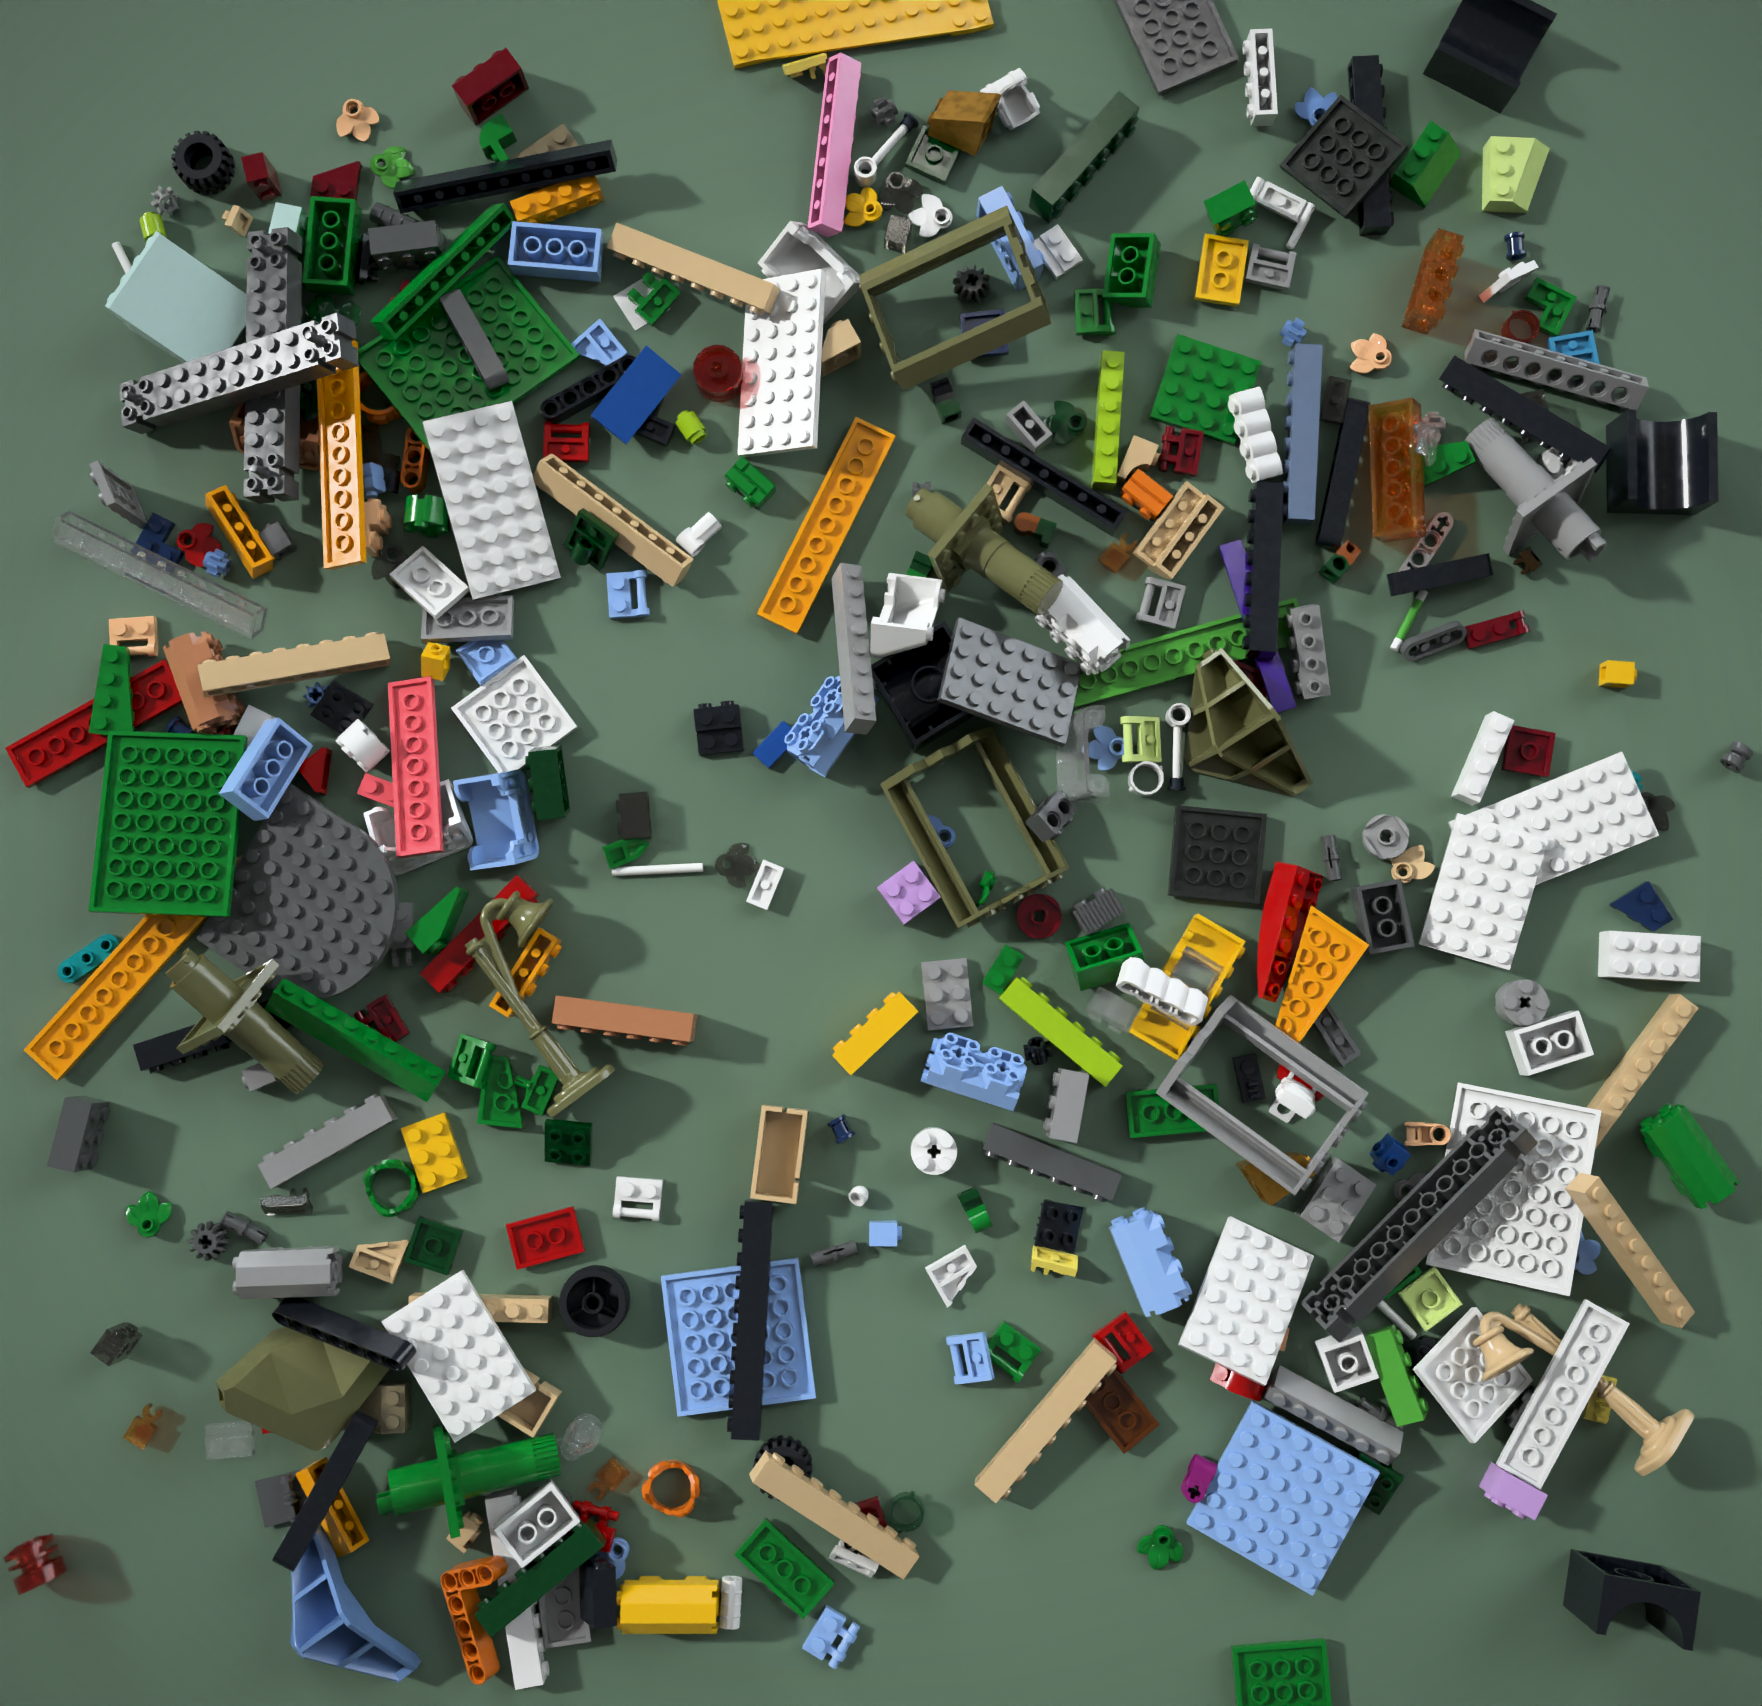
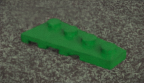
(113, 693)

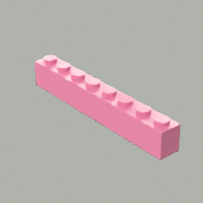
(834, 145)

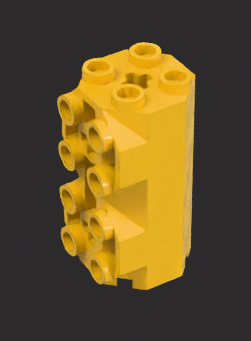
(668, 1606)

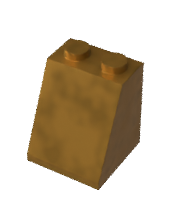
(964, 119)
(1265, 1187)

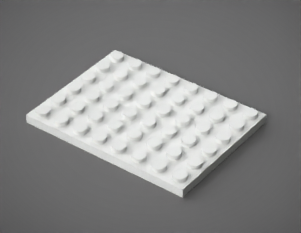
(1528, 1222)

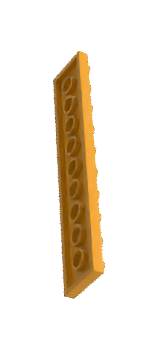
(341, 468)
(826, 526)
(109, 991)

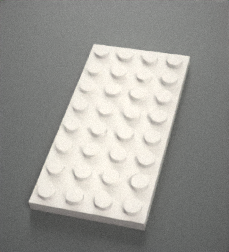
(783, 368)
(491, 500)
(1581, 813)

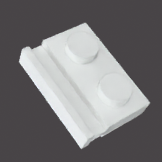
(1057, 251)

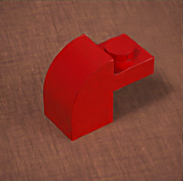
(1237, 1383)

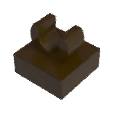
(1530, 559)

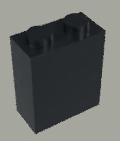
(598, 1592)

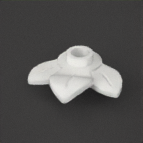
(928, 216)

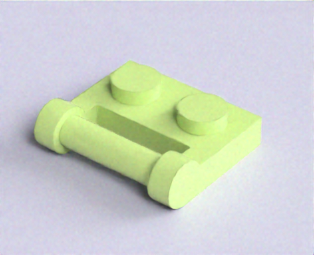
(1147, 739)

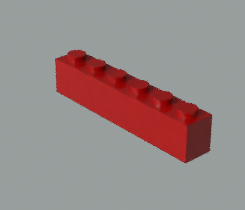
(453, 960)

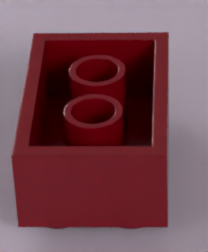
(490, 86)

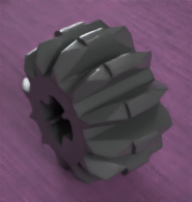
(973, 276)
(205, 1248)

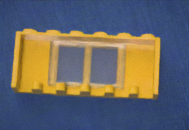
(1201, 962)

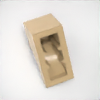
(1139, 455)

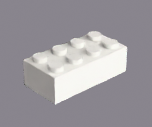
(1649, 956)

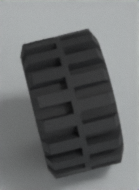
(193, 149)
(788, 1448)

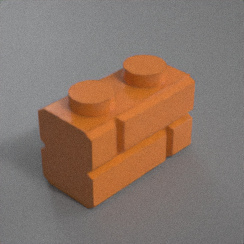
(1145, 495)

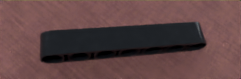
(1342, 474)
(344, 1333)
(325, 1491)

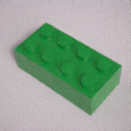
(332, 245)

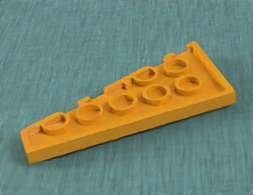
(1320, 967)

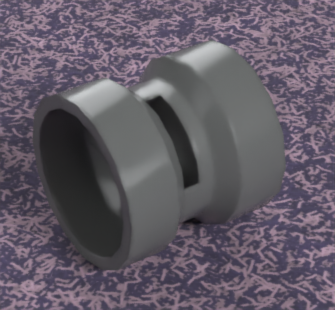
(1736, 756)

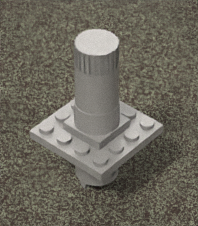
(1541, 501)

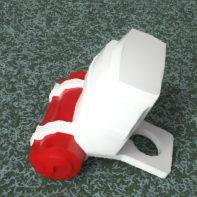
(1294, 1095)

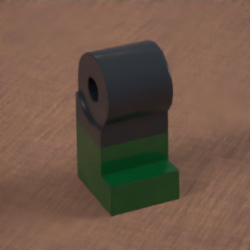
(945, 400)

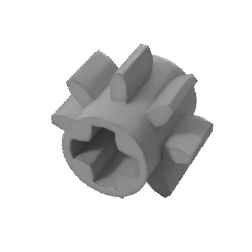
(167, 194)
(1433, 418)

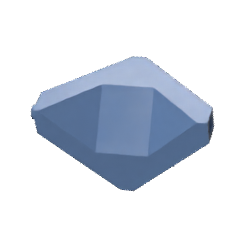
(332, 1624)

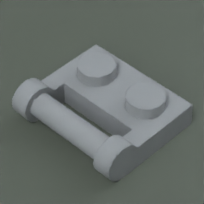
(1270, 273)
(1168, 603)

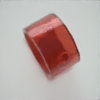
(1528, 317)

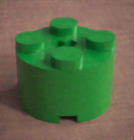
(426, 516)

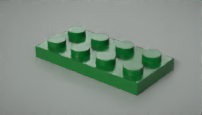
(1154, 1116)
(784, 1568)

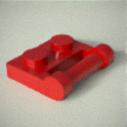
(567, 448)
(1129, 1338)

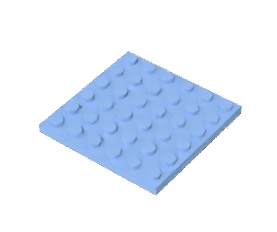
(701, 1337)
(1283, 1497)

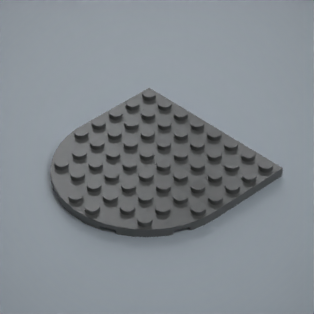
(310, 899)

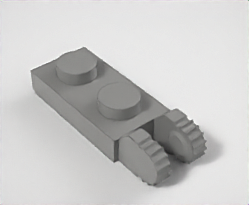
(403, 922)

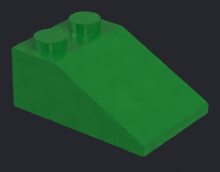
(438, 924)

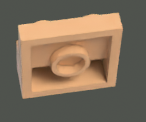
(376, 524)

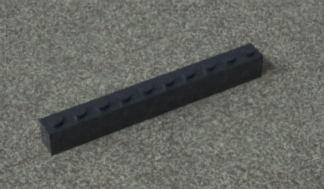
(505, 176)
(752, 1320)

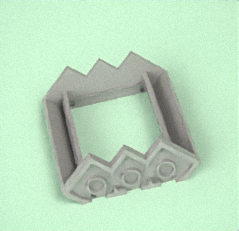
(1288, 1054)

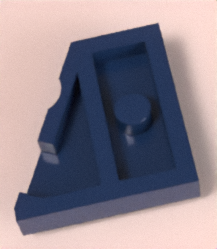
(1643, 906)

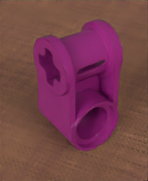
(1199, 1475)

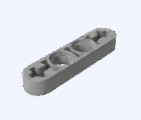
(1424, 550)

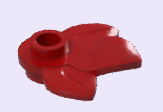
(201, 543)

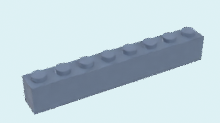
(1302, 433)

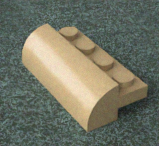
(1178, 531)

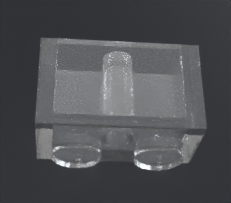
(1112, 1010)

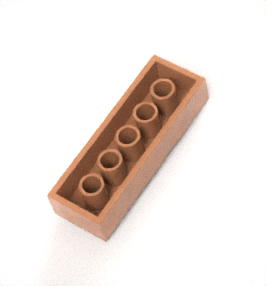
(623, 1018)

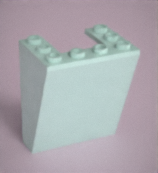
(178, 302)

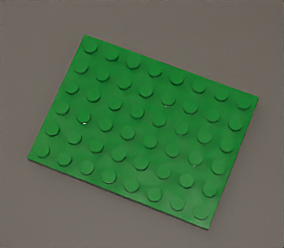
(430, 372)
(164, 827)

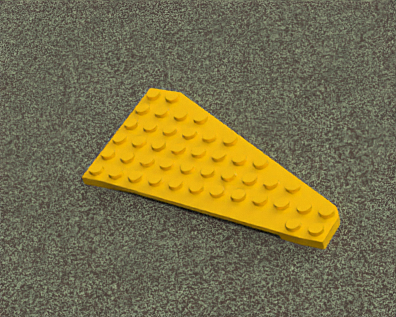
(791, 28)

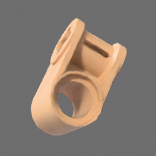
(1422, 1134)

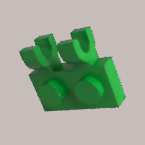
(657, 302)

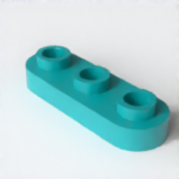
(78, 964)

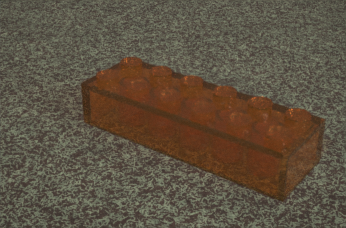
(1396, 471)

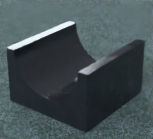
(1489, 48)
(1662, 465)
(912, 686)
(1605, 1584)

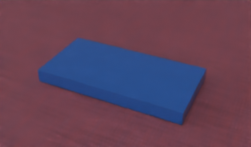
(636, 395)

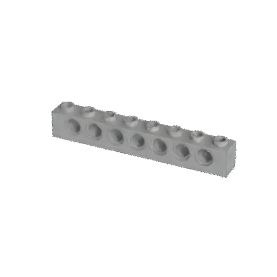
(1547, 360)

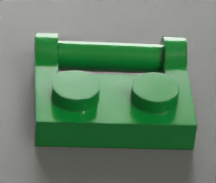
(1087, 313)
(466, 1058)
(1016, 1346)

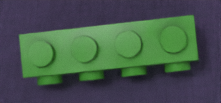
(1396, 1375)

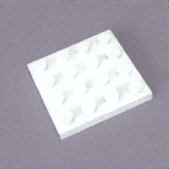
(514, 716)
(1454, 1376)

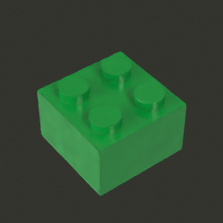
(1231, 209)

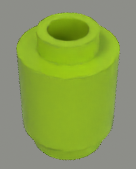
(150, 223)
(691, 427)

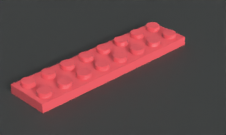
(415, 767)

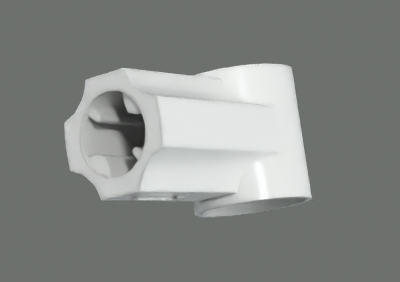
(695, 538)

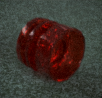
(35, 1563)

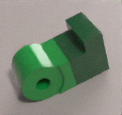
(920, 565)
(975, 1209)

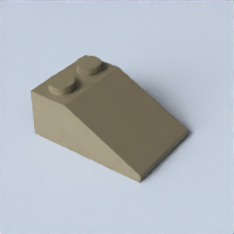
(390, 1406)

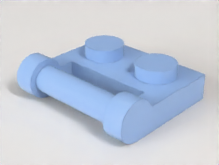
(620, 594)
(976, 1357)

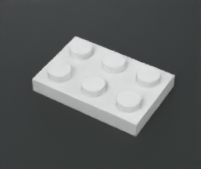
(429, 582)

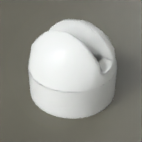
(858, 1195)

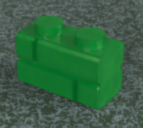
(750, 483)

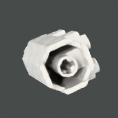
(1084, 628)

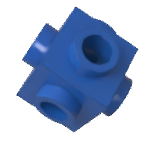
(1389, 1155)

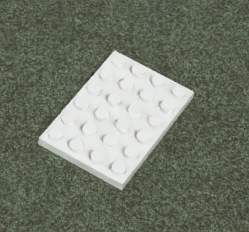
(1483, 891)
(1246, 1301)
(460, 1356)

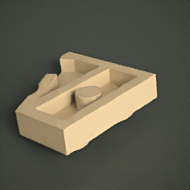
(380, 1259)

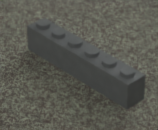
(1051, 1161)

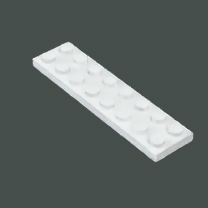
(1562, 1394)

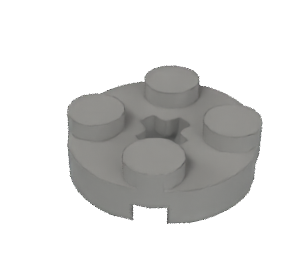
(1381, 849)

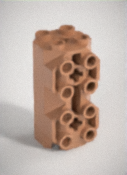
(209, 713)

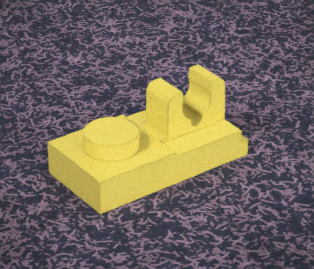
(797, 67)
(1054, 1260)
(1597, 1408)

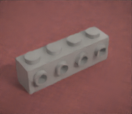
(1308, 651)

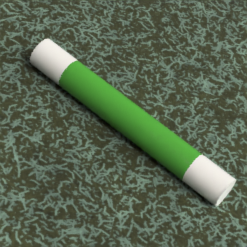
(1411, 615)

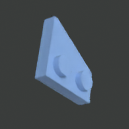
(599, 344)

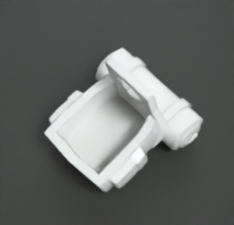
(1016, 102)

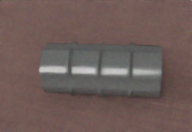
(387, 216)

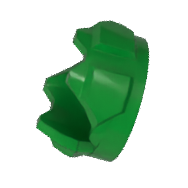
(408, 1203)

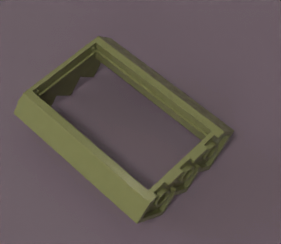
(972, 342)
(930, 846)

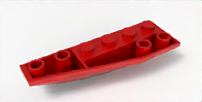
(1282, 924)

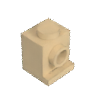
(470, 1532)

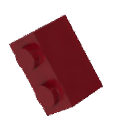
(261, 176)

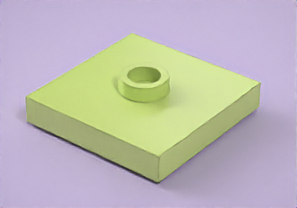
(1429, 1298)

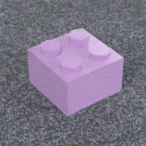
(908, 892)
(1512, 1492)

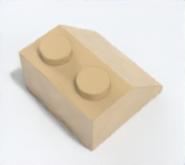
(839, 347)

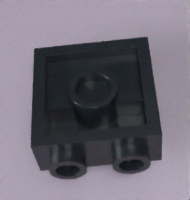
(718, 728)

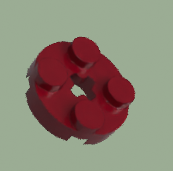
(1036, 903)

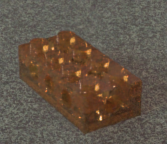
(1433, 281)

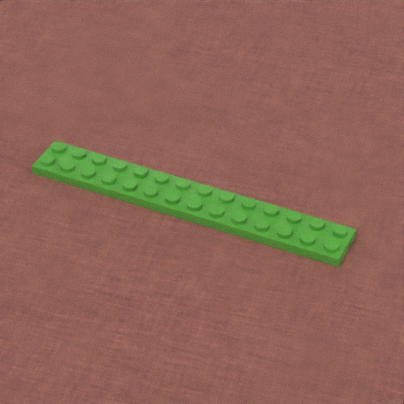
(1171, 657)

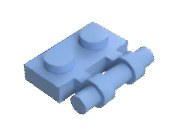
(824, 1633)

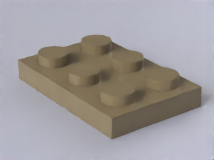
(555, 140)

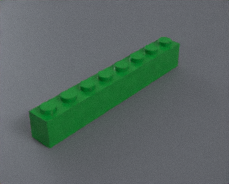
(443, 271)
(354, 1039)

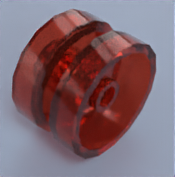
(718, 360)

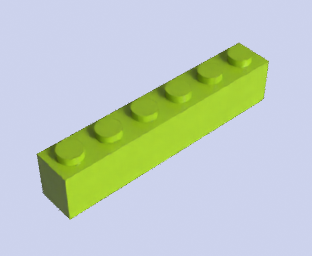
(1107, 420)
(1060, 1032)

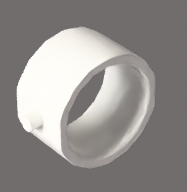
(1158, 769)

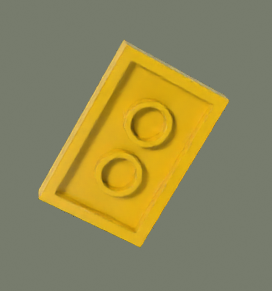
(1221, 270)
(434, 1152)

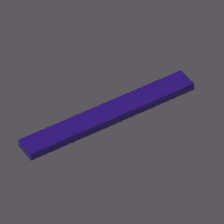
(1271, 671)

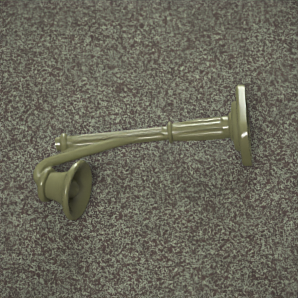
(487, 952)

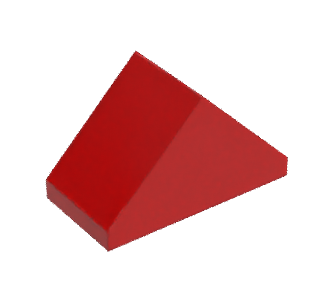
(317, 769)

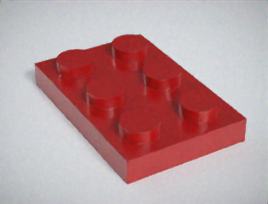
(545, 1237)

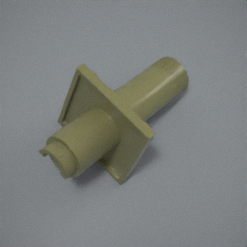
(972, 541)
(232, 1010)

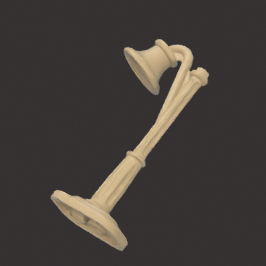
(1500, 1355)

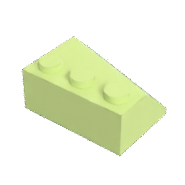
(1511, 173)

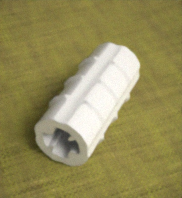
(730, 1602)

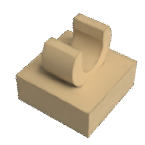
(237, 220)

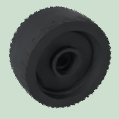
(607, 1287)

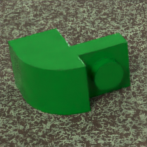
(495, 137)

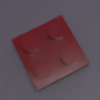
(1528, 751)

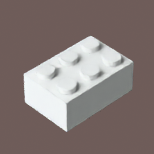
(1549, 1043)
(536, 1523)

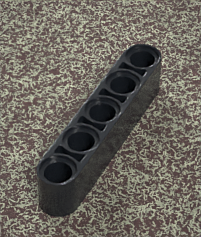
(579, 389)
(1439, 574)

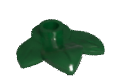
(1061, 422)

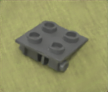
(280, 1498)

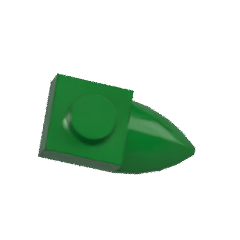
(623, 851)

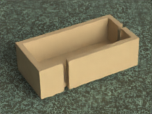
(779, 1154)
(533, 1410)

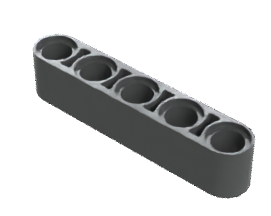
(473, 339)

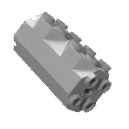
(287, 1272)

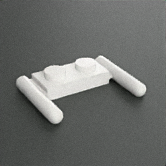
(1283, 204)

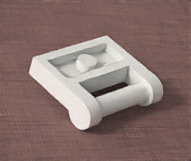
(639, 1191)

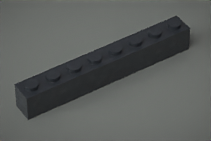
(1367, 95)
(1523, 413)
(1043, 477)
(1264, 572)
(162, 1049)

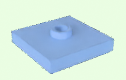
(486, 658)

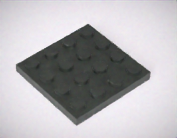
(1343, 156)
(1217, 854)

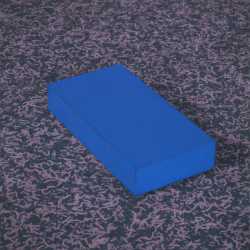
(773, 746)

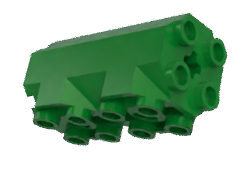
(1688, 1155)

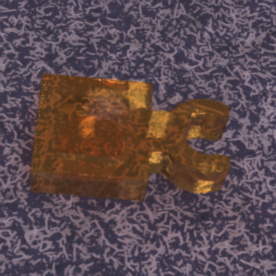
(1116, 555)
(143, 1429)
(610, 1476)

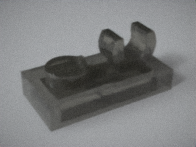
(287, 1205)

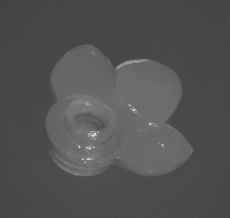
(1428, 440)

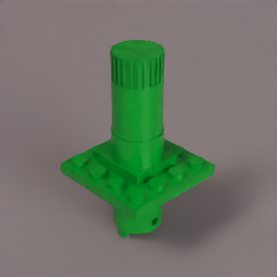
(467, 1475)

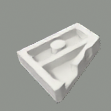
(1509, 278)
(951, 1273)

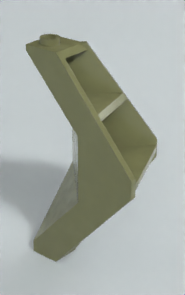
(1238, 731)
(298, 1387)

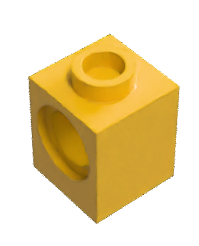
(435, 661)
(1617, 674)

